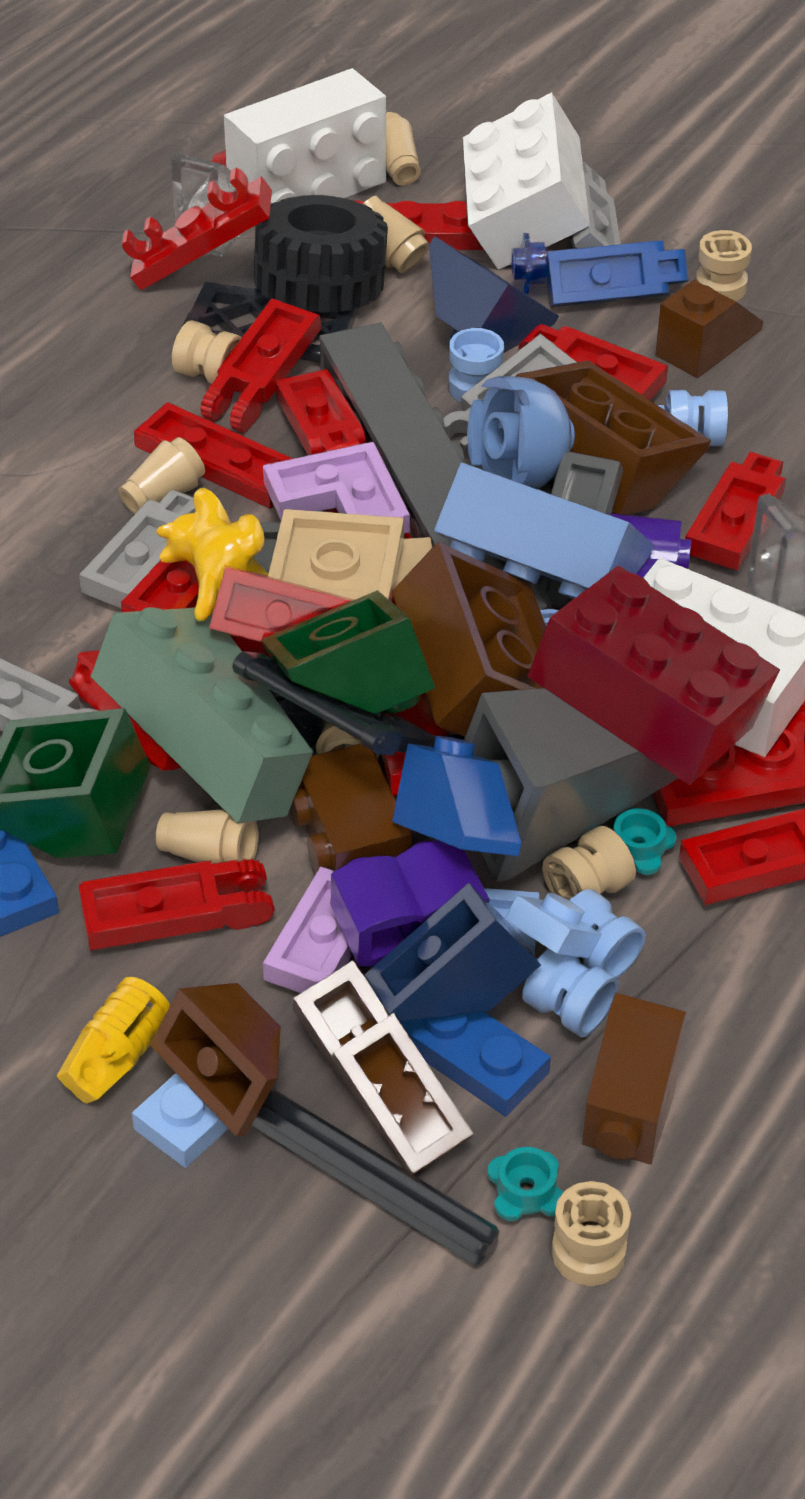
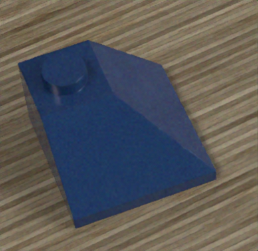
(476, 297)

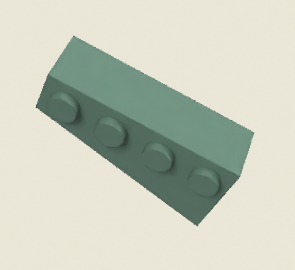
(214, 723)

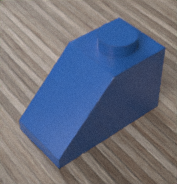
(456, 798)

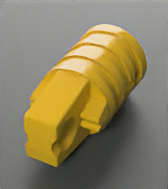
(113, 1039)

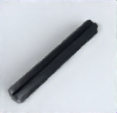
(377, 1178)

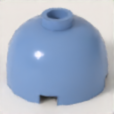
(519, 431)

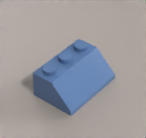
(537, 532)

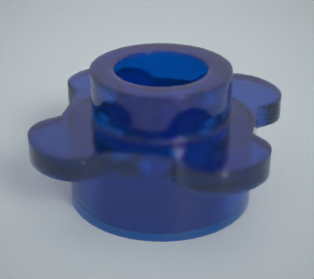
(529, 263)

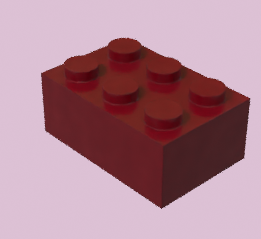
(653, 673)

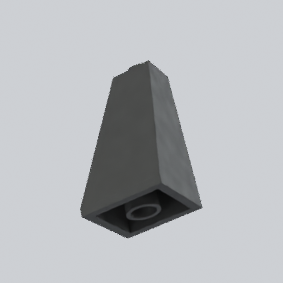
(557, 771)

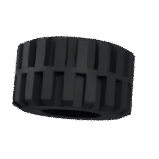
(321, 253)

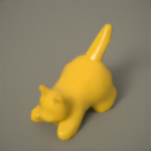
(210, 543)

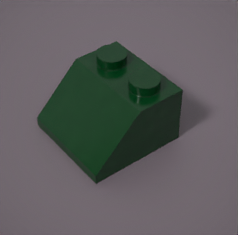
(357, 655)
(71, 781)

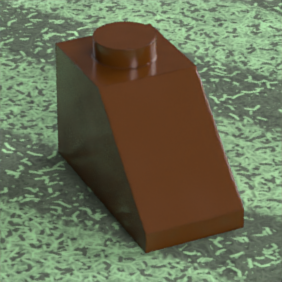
(702, 328)
(222, 1050)
(633, 1079)

